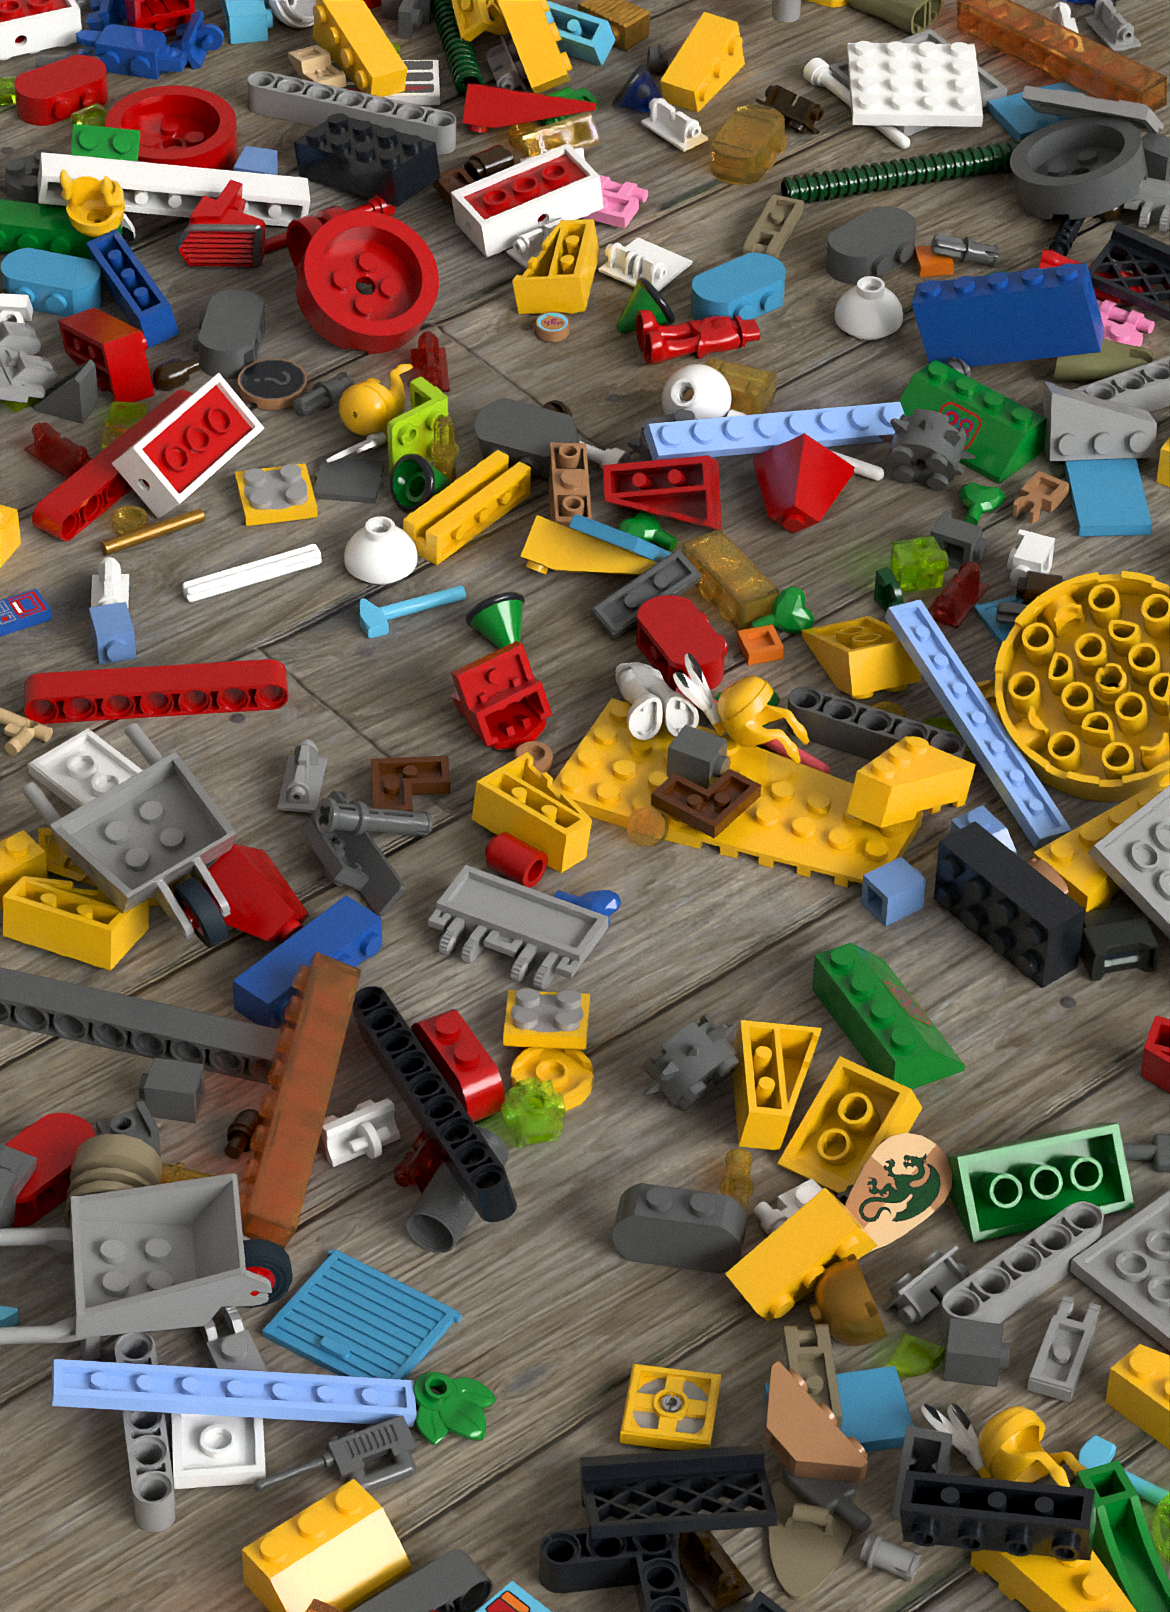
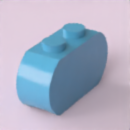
(53, 281)
(739, 287)

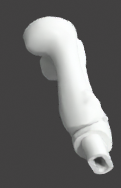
(650, 699)

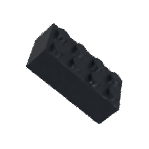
(367, 159)
(1008, 904)

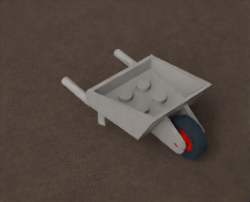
(148, 838)
(154, 1262)

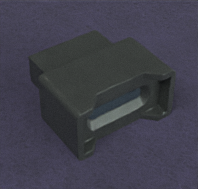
(1117, 942)

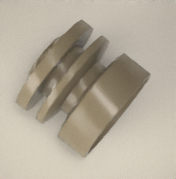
(112, 1164)

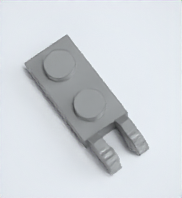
(235, 1350)
(1063, 1352)

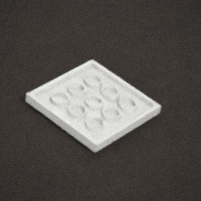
(914, 84)

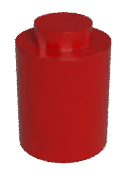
(516, 859)

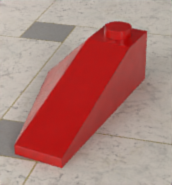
(501, 107)

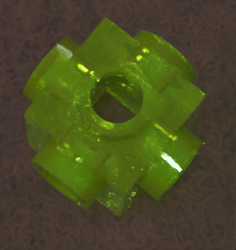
(918, 563)
(534, 1112)

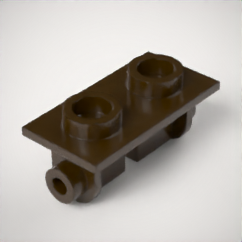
(801, 115)
(711, 1569)

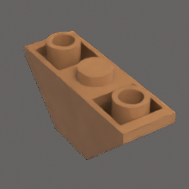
(568, 482)
(806, 1432)

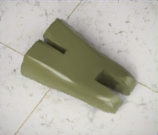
(907, 15)
(1112, 360)

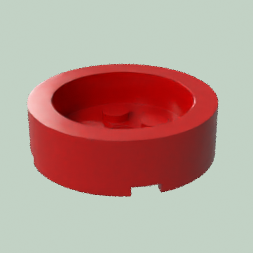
(180, 117)
(374, 252)

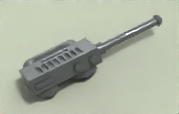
(350, 1453)

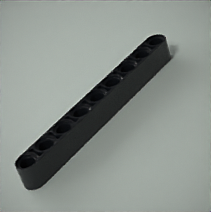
(434, 1105)

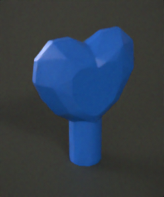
(599, 901)

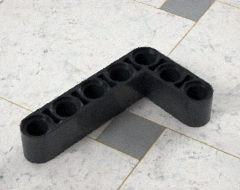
(650, 1562)

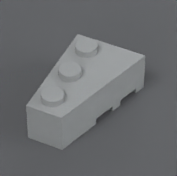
(1094, 427)

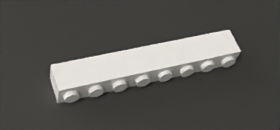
(178, 189)

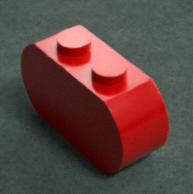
(60, 89)
(673, 627)
(462, 1063)
(53, 1143)

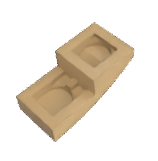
(315, 65)

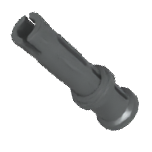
(359, 818)

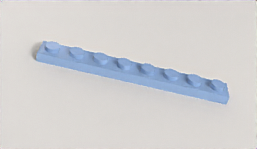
(765, 431)
(977, 723)
(231, 1392)

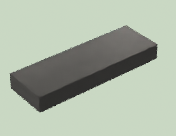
(668, 577)

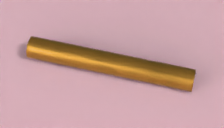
(152, 531)

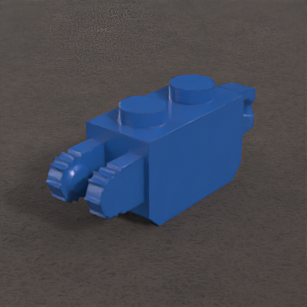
(132, 51)

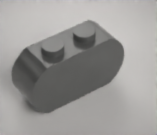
(871, 244)
(230, 332)
(523, 433)
(680, 1228)

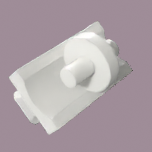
(360, 1132)

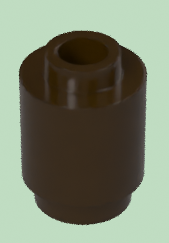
(489, 162)
(1035, 584)

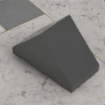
(73, 395)
(922, 1452)

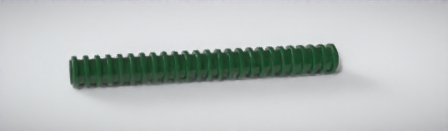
(458, 52)
(899, 173)

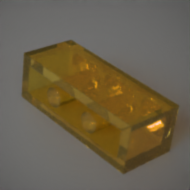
(730, 579)

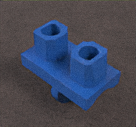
(106, 13)
(197, 39)

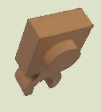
(1039, 494)

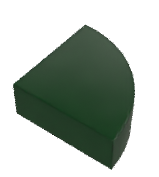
(887, 590)

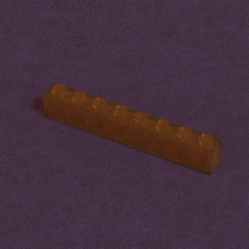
(1061, 52)
(298, 1099)

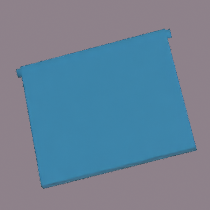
(360, 1321)

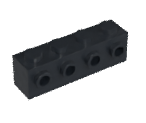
(998, 1515)

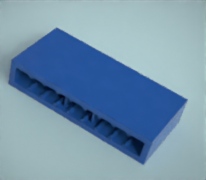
(1010, 316)

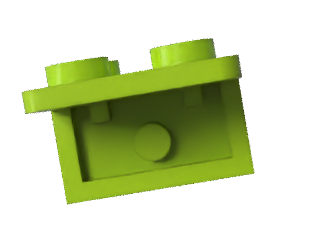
(415, 428)

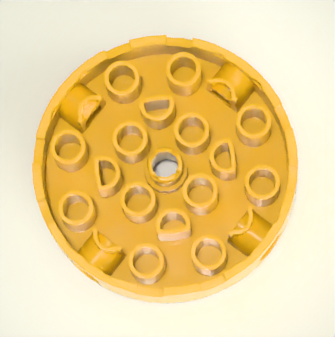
(1055, 678)

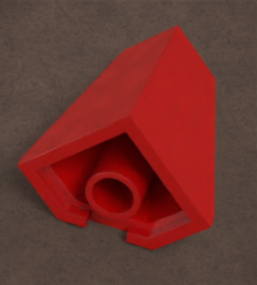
(800, 481)
(257, 895)

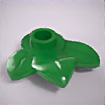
(455, 1410)

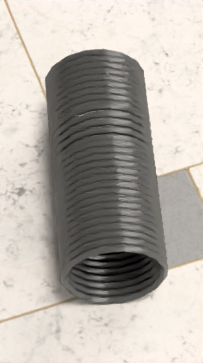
(444, 1208)

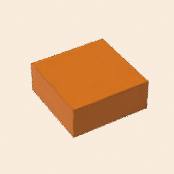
(932, 264)
(760, 645)

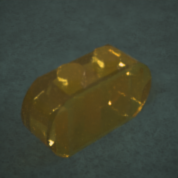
(748, 144)

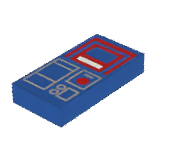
(23, 611)

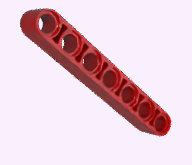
(97, 483)
(155, 691)

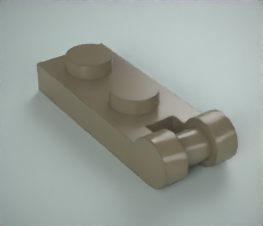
(774, 226)
(812, 1357)

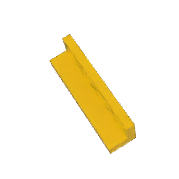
(474, 18)

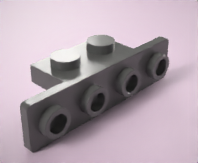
(355, 863)

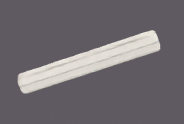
(251, 573)

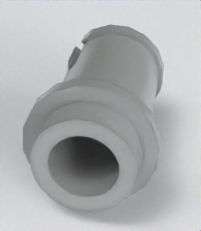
(890, 1557)

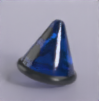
(637, 91)

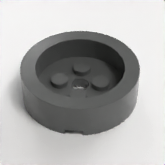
(1079, 167)

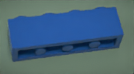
(133, 288)
(341, 932)

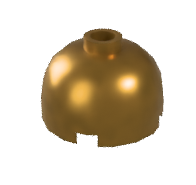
(847, 1304)

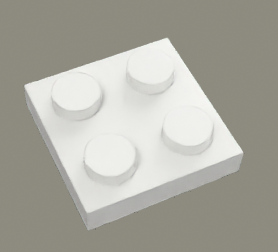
(217, 1450)

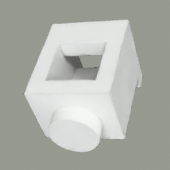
(1031, 553)

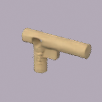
(22, 731)

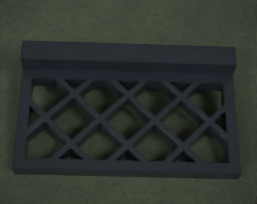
(1140, 255)
(684, 1475)

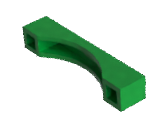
(1124, 1538)

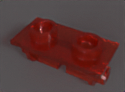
(430, 361)
(56, 452)
(959, 596)
(418, 1166)

